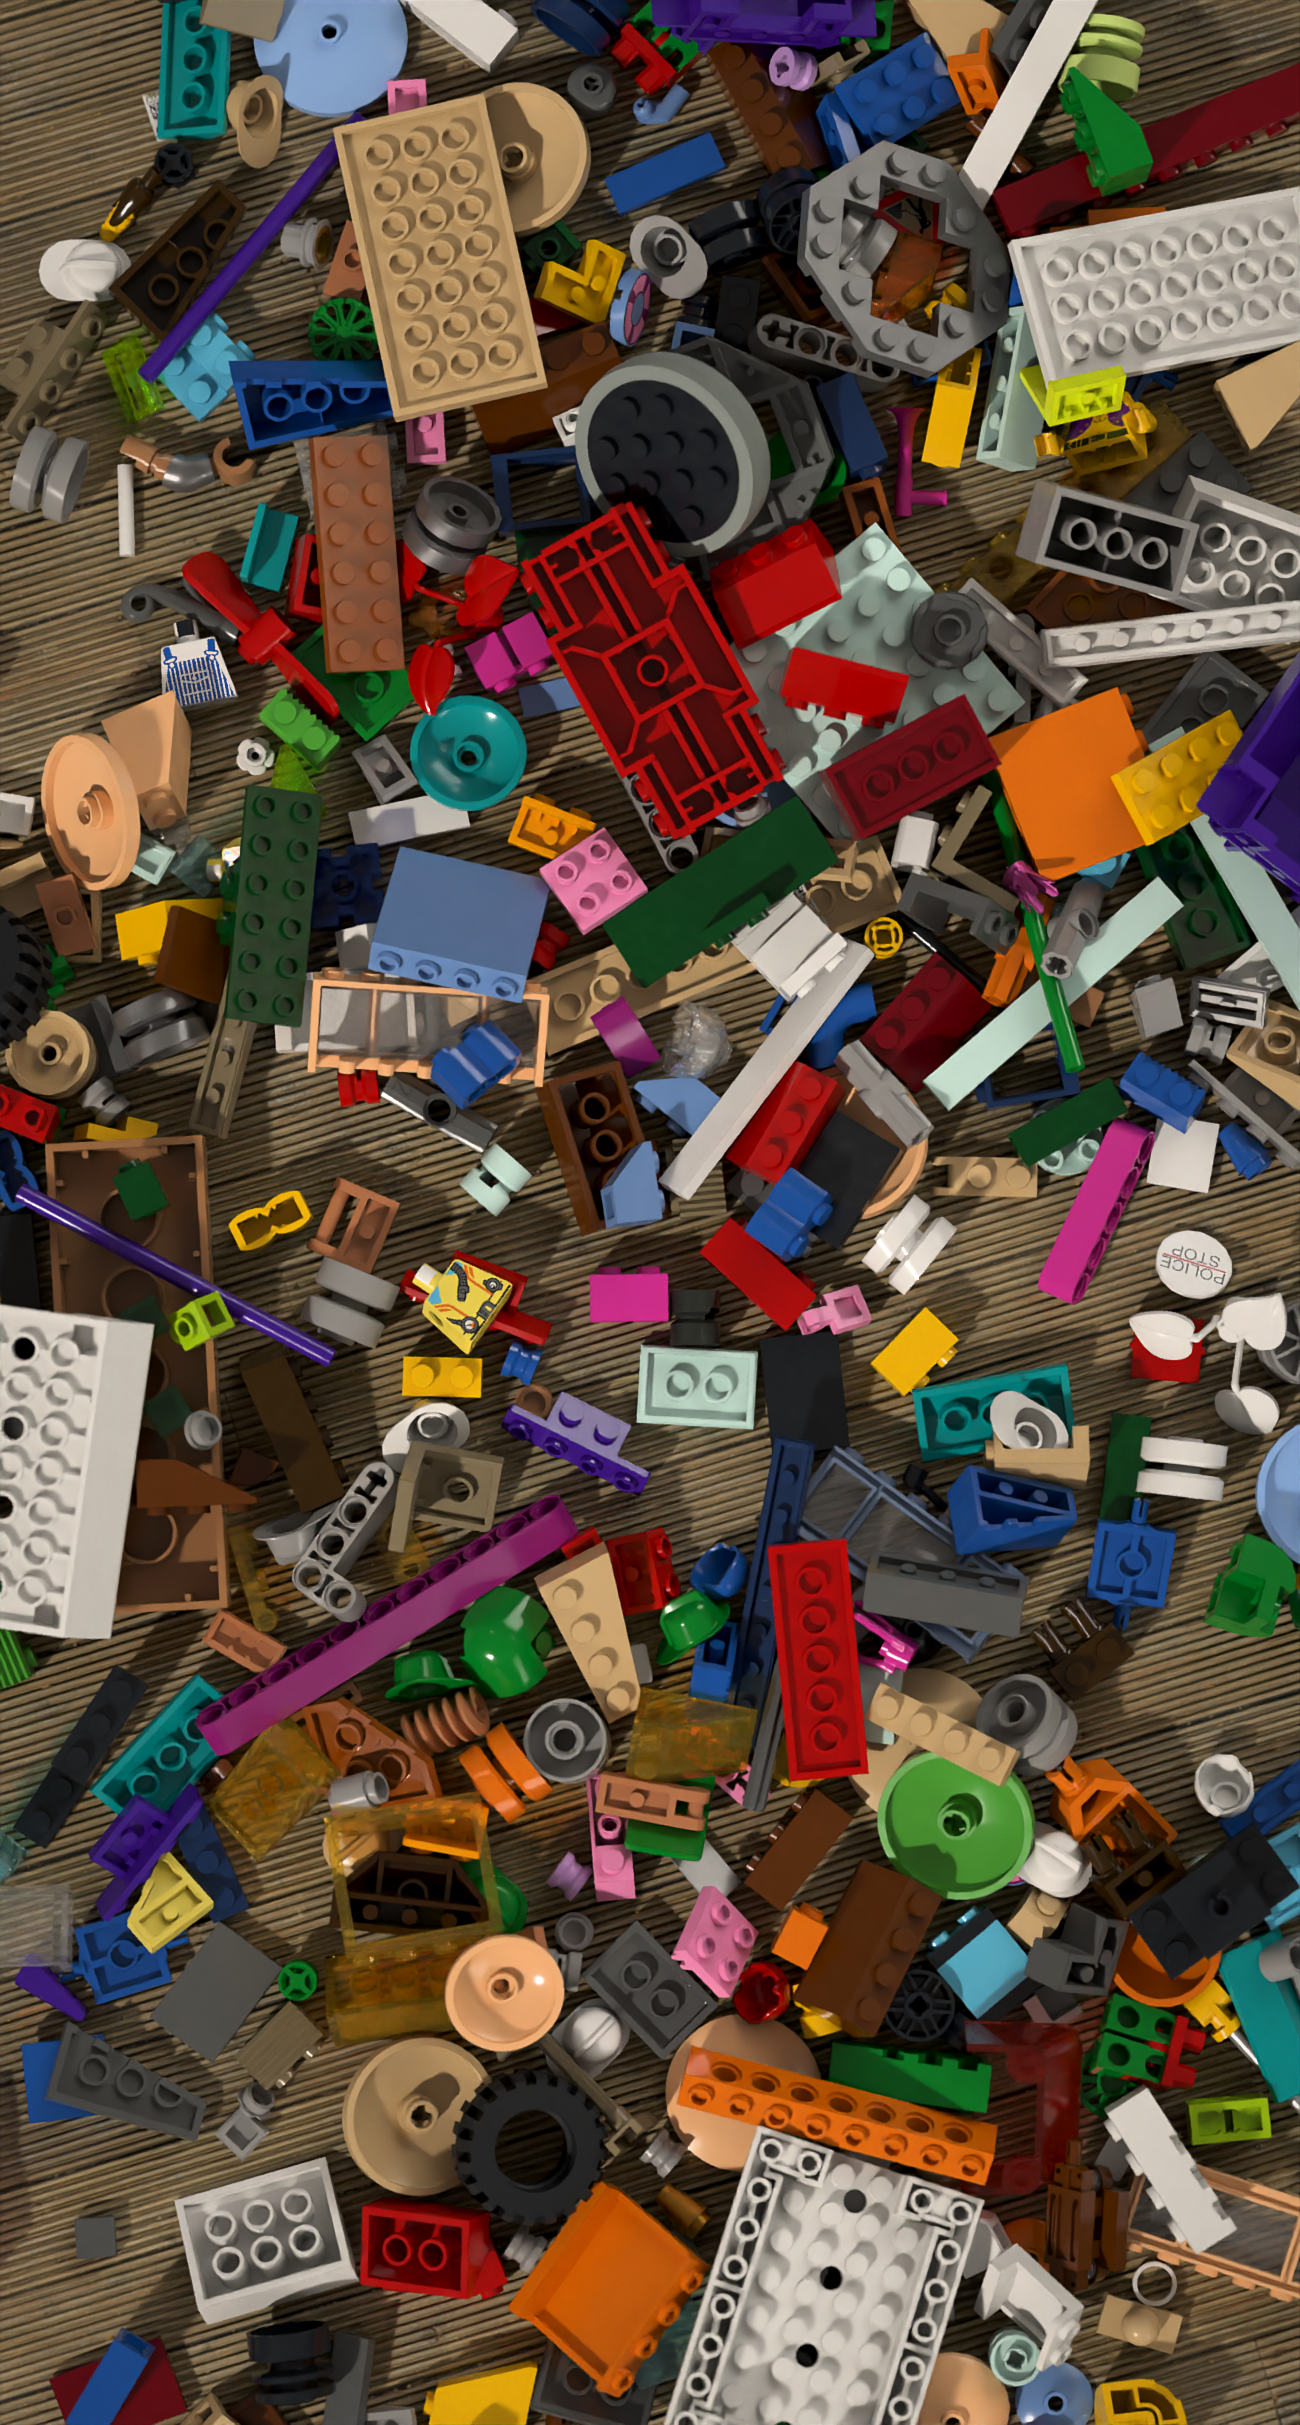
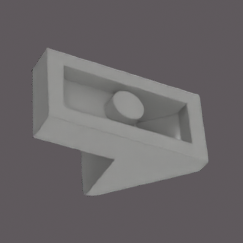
(384, 769)

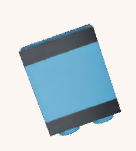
(982, 1964)

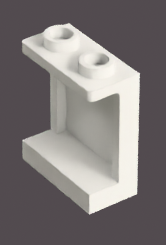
(1033, 2302)

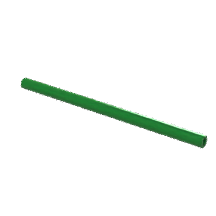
(1035, 931)

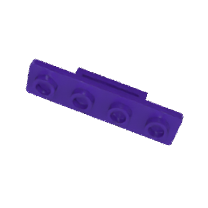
(582, 1438)
(137, 1842)

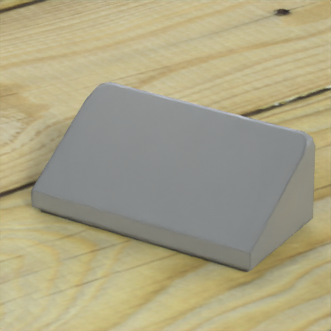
(708, 1871)

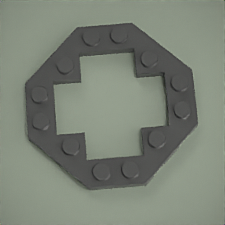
(959, 223)
(789, 496)

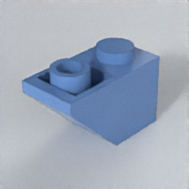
(680, 1100)
(632, 1191)

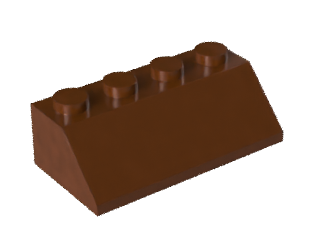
(774, 117)
(571, 370)
(591, 1134)
(867, 1949)

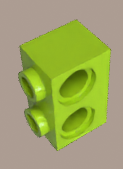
(1227, 2118)

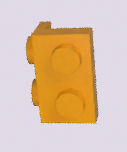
(547, 829)
(448, 1837)

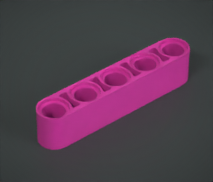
(1096, 1211)

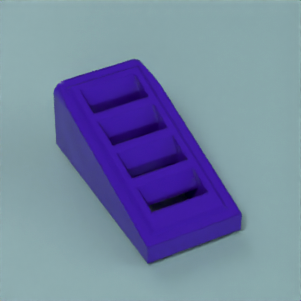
(47, 1986)

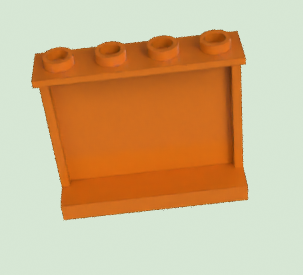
(1061, 783)
(610, 2287)

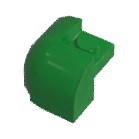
(1251, 1588)
(506, 1642)

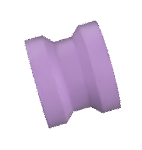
(793, 68)
(569, 1876)

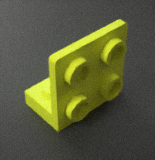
(1077, 395)

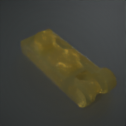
(253, 1579)

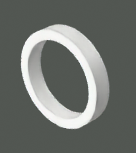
(1158, 2302)

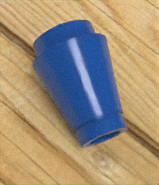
(1245, 1152)

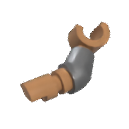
(191, 472)

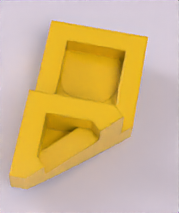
(125, 1129)

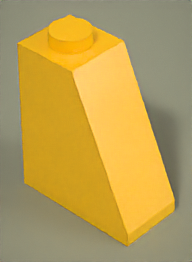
(952, 410)
(484, 2397)

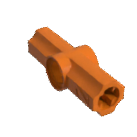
(1010, 970)

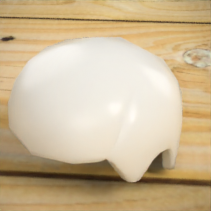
(1223, 1786)

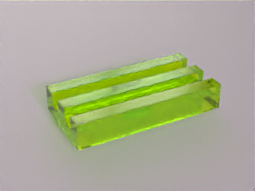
(146, 394)

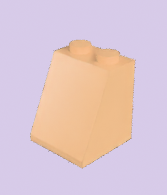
(156, 750)

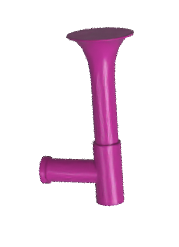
(904, 493)

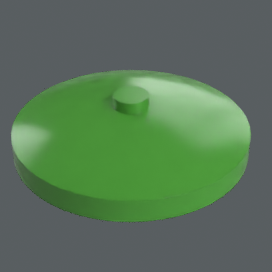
(954, 1827)

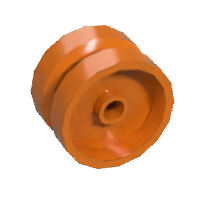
(502, 1775)

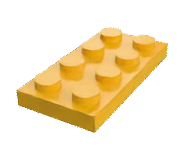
(1170, 781)

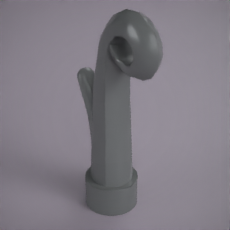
(192, 606)

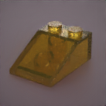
(688, 1737)
(273, 1787)

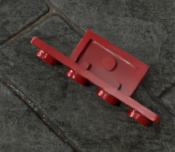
(509, 1319)

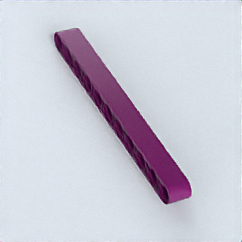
(386, 1625)

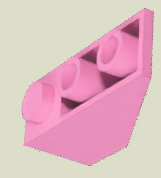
(611, 1858)

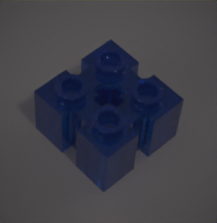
(363, 903)

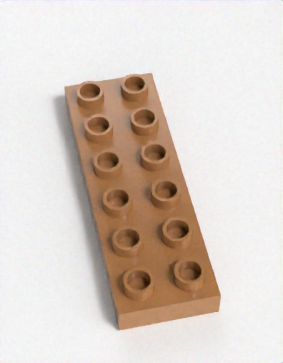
(181, 1556)

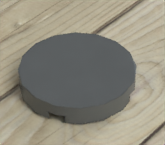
(942, 621)

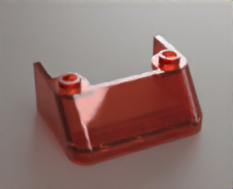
(1053, 2060)

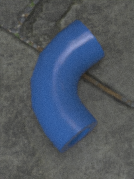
(854, 1008)

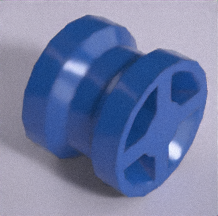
(521, 1362)

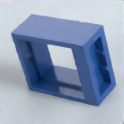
(112, 2380)

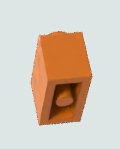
(800, 1935)

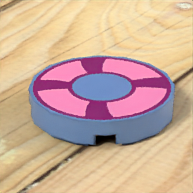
(632, 310)

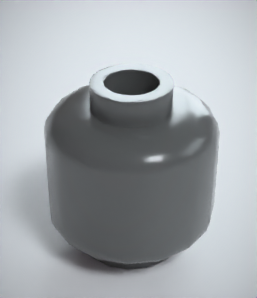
(589, 102)

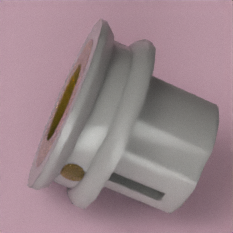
(309, 242)

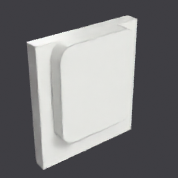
(1181, 1158)

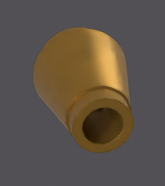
(683, 2211)

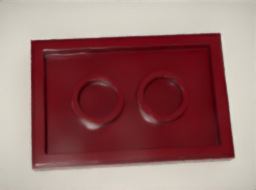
(150, 2401)

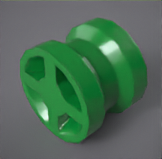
(293, 1984)

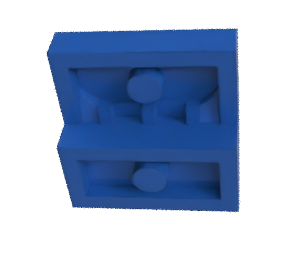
(38, 2065)

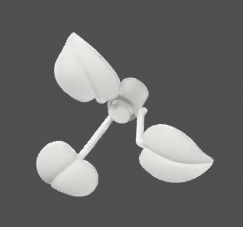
(1253, 1319)

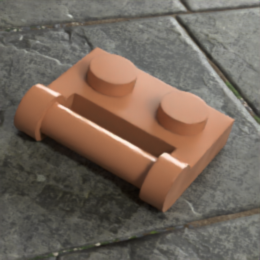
(365, 1231)

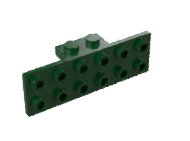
(721, 892)
(270, 906)

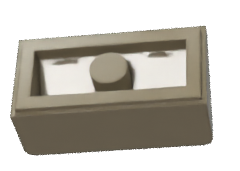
(244, 17)

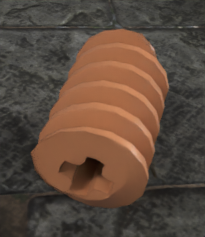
(449, 1725)

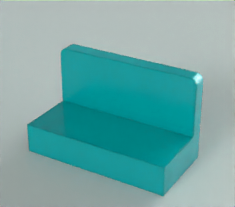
(269, 549)

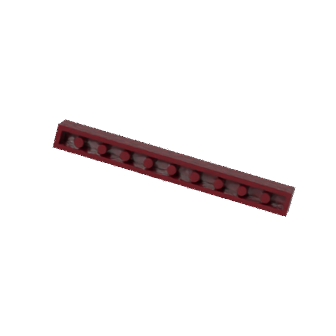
(1174, 144)

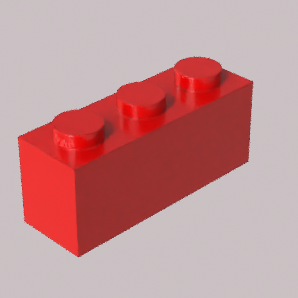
(759, 1273)

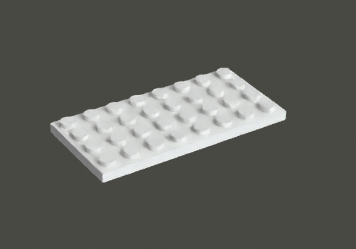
(1164, 287)

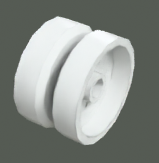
(908, 1244)
(1182, 1468)

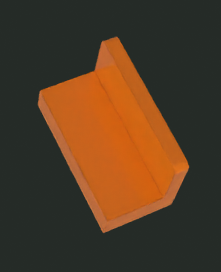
(977, 77)

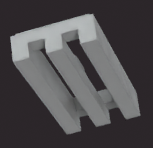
(1260, 1006)

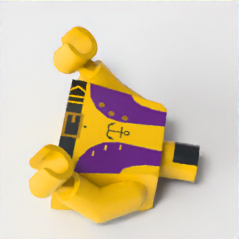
(1102, 440)

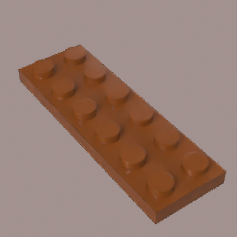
(356, 554)

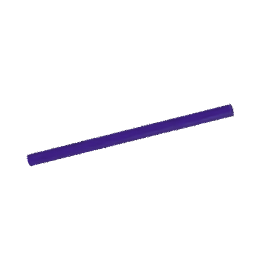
(242, 260)
(174, 1274)

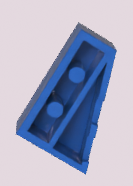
(1008, 1512)

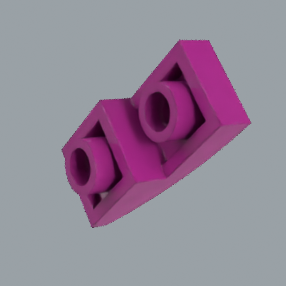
(625, 1037)

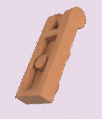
(651, 1801)

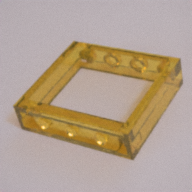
(400, 1816)

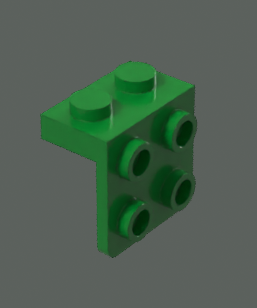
(670, 1840)

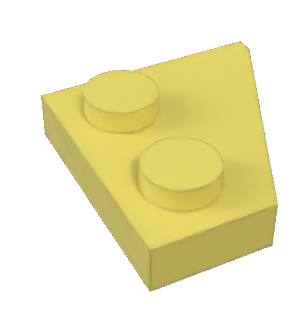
(167, 1904)

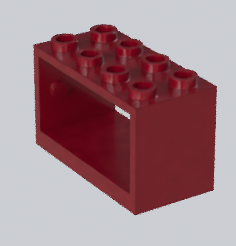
(909, 768)

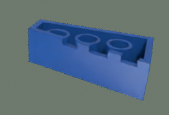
(307, 397)

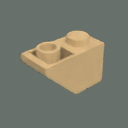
(1036, 1916)

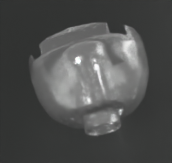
(697, 1044)

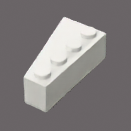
(1169, 2170)

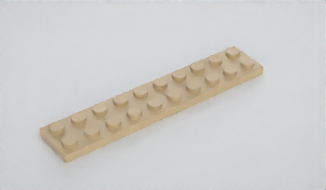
(604, 976)

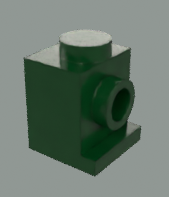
(562, 238)

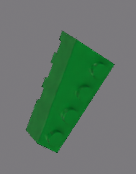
(912, 2074)

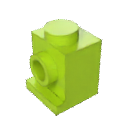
(191, 1325)

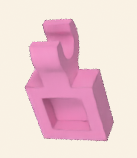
(840, 1309)

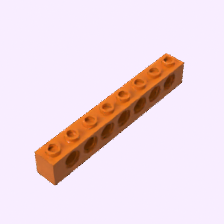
(837, 2115)

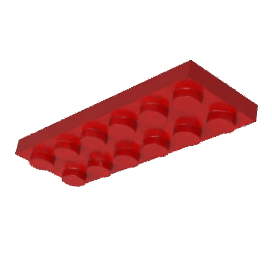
(817, 1659)

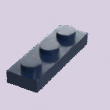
(212, 1866)

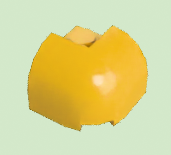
(1137, 2404)

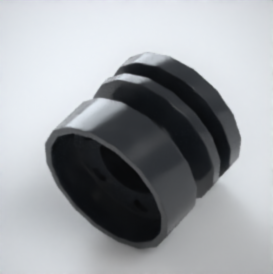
(291, 2369)

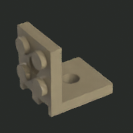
(949, 843)
(426, 1496)

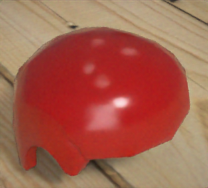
(762, 1993)

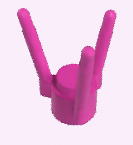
(897, 1647)

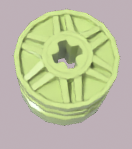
(1105, 55)

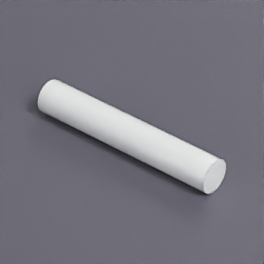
(126, 510)

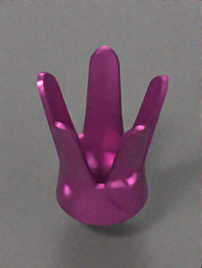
(1026, 885)

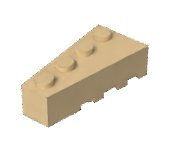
(590, 1617)

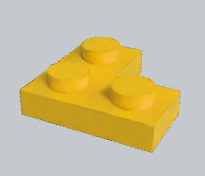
(586, 292)

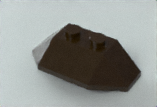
(410, 1895)

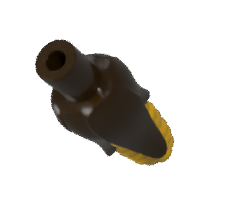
(131, 203)

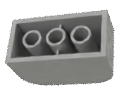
(1106, 539)

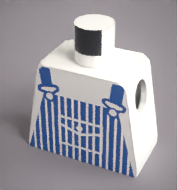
(196, 670)

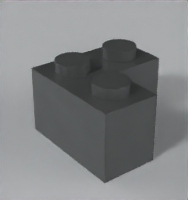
(1083, 1956)

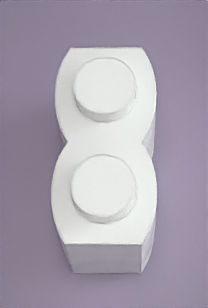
(915, 843)

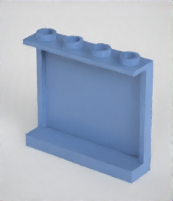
(459, 924)

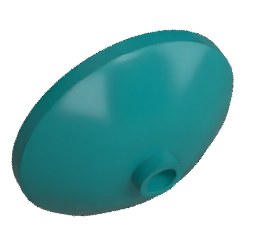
(474, 728)

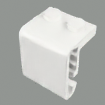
(790, 947)

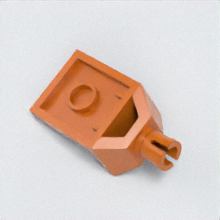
(1091, 1795)

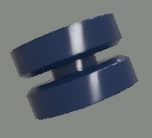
(582, 22)

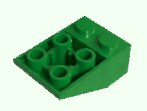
(1107, 134)

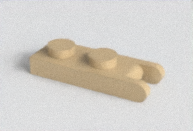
(987, 1177)

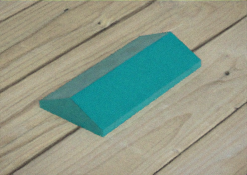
(192, 75)
(956, 1415)
(164, 1755)
(1267, 2014)

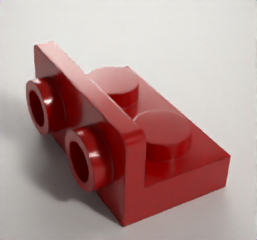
(643, 1571)

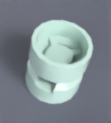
(505, 1169)
(1013, 2356)

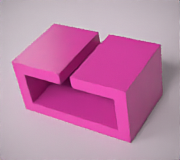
(510, 654)
(629, 1296)

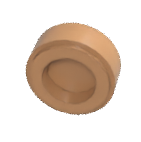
(535, 1400)

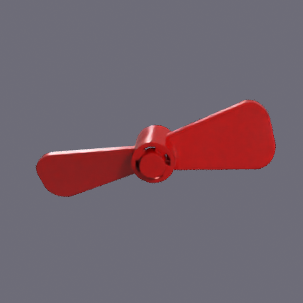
(262, 634)

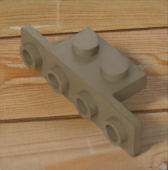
(46, 365)

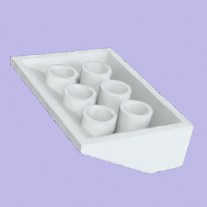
(1241, 550)
(265, 2241)

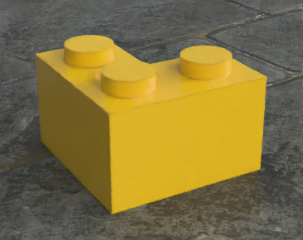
(144, 928)

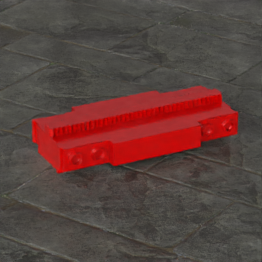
(652, 670)

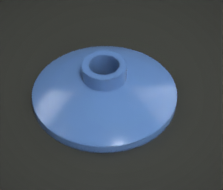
(1060, 2381)

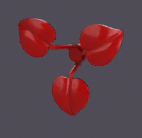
(486, 585)

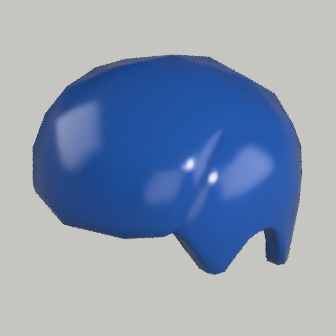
(720, 1572)

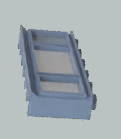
(873, 1515)

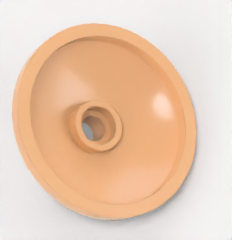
(510, 2015)
(964, 2390)

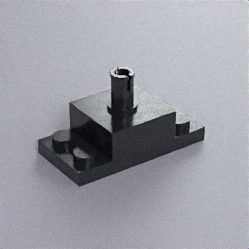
(1214, 1901)

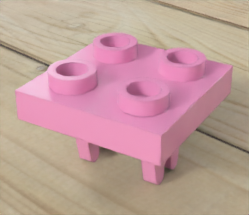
(593, 881)
(715, 1942)

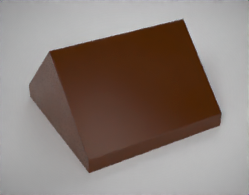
(794, 290)

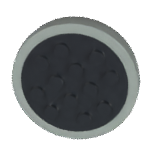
(679, 446)

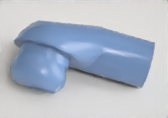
(663, 110)

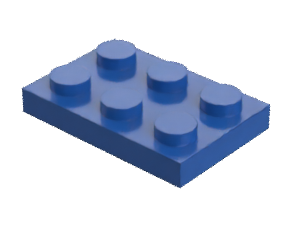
(898, 92)

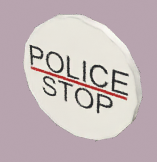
(1193, 1264)

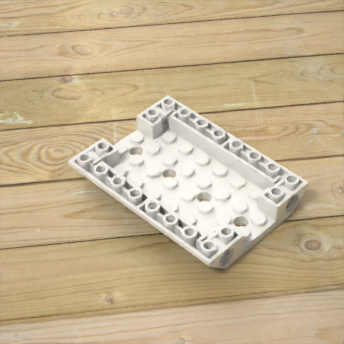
(69, 1467)
(766, 2296)

